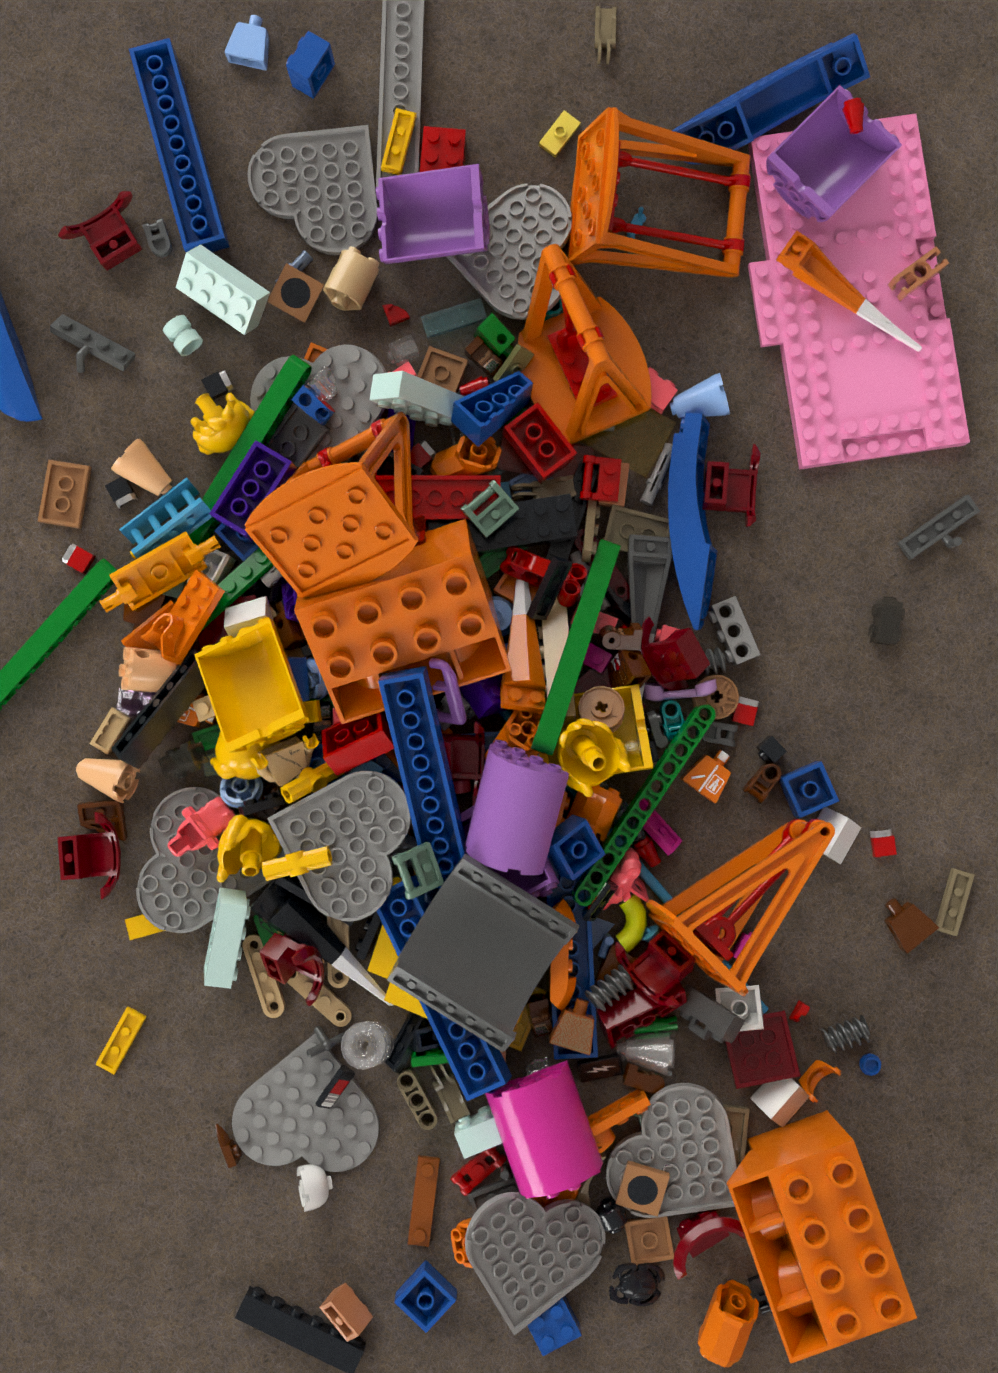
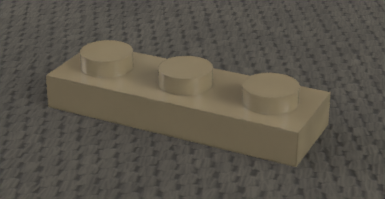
(590, 531)
(954, 901)

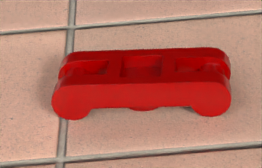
(477, 1169)

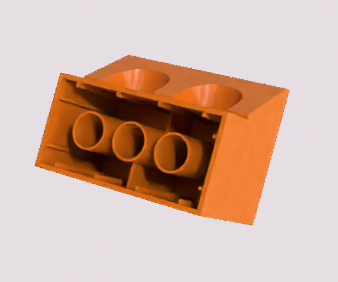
(417, 611)
(817, 1237)

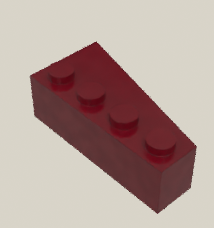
(632, 1012)

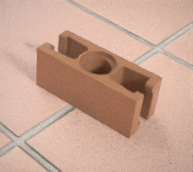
(922, 267)

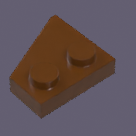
(110, 808)

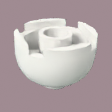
(313, 1187)

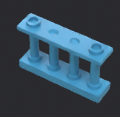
(151, 518)

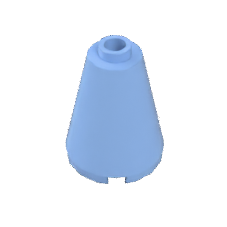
(704, 398)

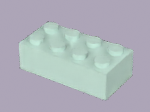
(222, 289)
(413, 397)
(226, 938)
(477, 1132)

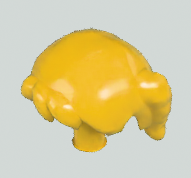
(220, 426)
(590, 754)
(238, 763)
(246, 845)

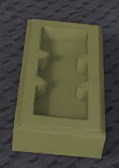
(515, 362)

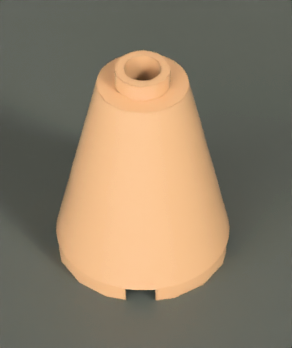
(142, 469)
(109, 776)

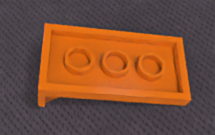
(185, 619)
(618, 1114)

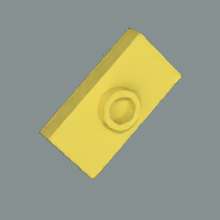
(559, 134)

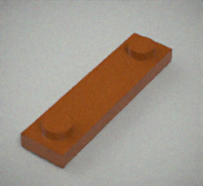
(423, 1201)

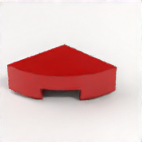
(395, 314)
(800, 1009)

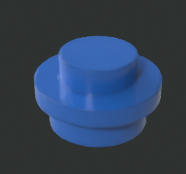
(870, 1064)

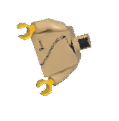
(285, 760)

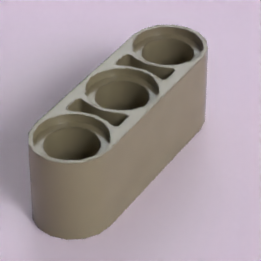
(417, 1108)

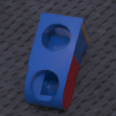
(313, 405)

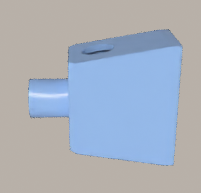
(249, 44)

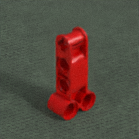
(533, 568)

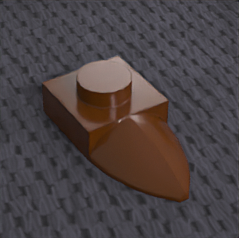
(229, 1149)

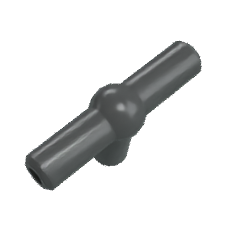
(325, 1043)

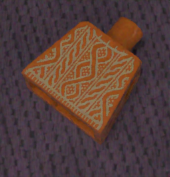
(574, 1028)

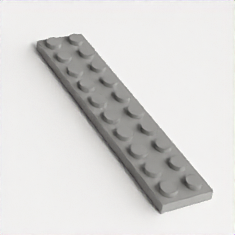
(400, 75)

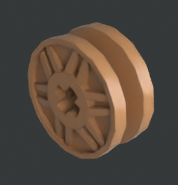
(728, 697)
(608, 701)

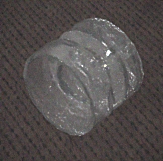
(376, 1053)

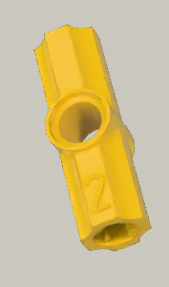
(308, 781)
(297, 863)

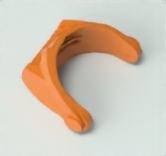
(813, 1075)

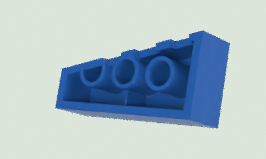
(491, 407)

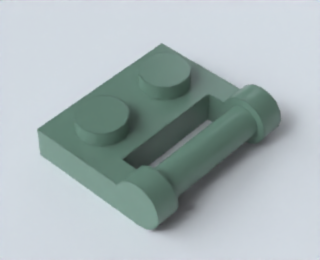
(494, 514)
(425, 868)

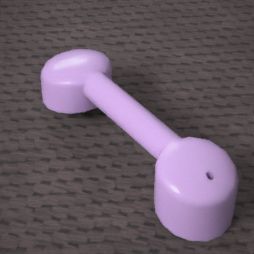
(656, 692)

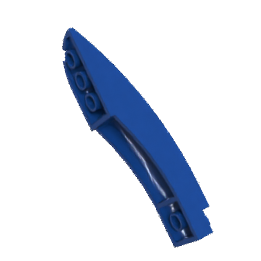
(779, 95)
(16, 386)
(688, 527)

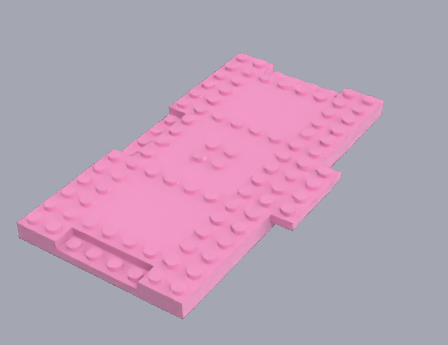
(846, 380)

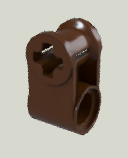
(762, 783)

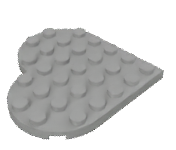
(321, 183)
(520, 228)
(351, 403)
(361, 824)
(184, 890)
(280, 1121)
(690, 1139)
(532, 1252)

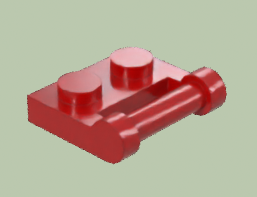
(607, 479)

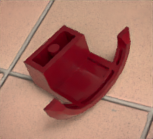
(107, 233)
(732, 488)
(674, 658)
(466, 755)
(91, 855)
(284, 957)
(658, 967)
(701, 1234)

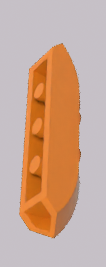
(561, 984)

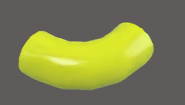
(635, 923)

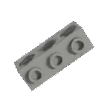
(744, 636)

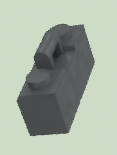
(719, 1020)

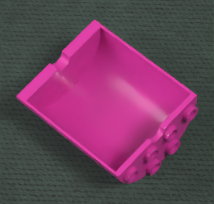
(545, 1132)

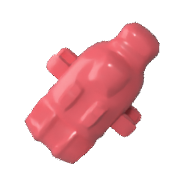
(201, 827)
(625, 878)

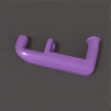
(452, 693)

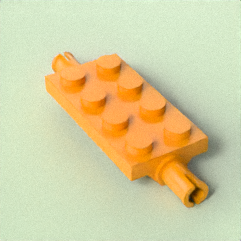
(158, 571)

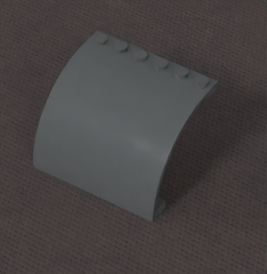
(481, 951)

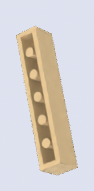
(554, 635)

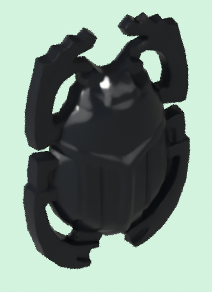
(637, 1284)

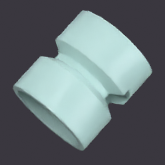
(184, 337)

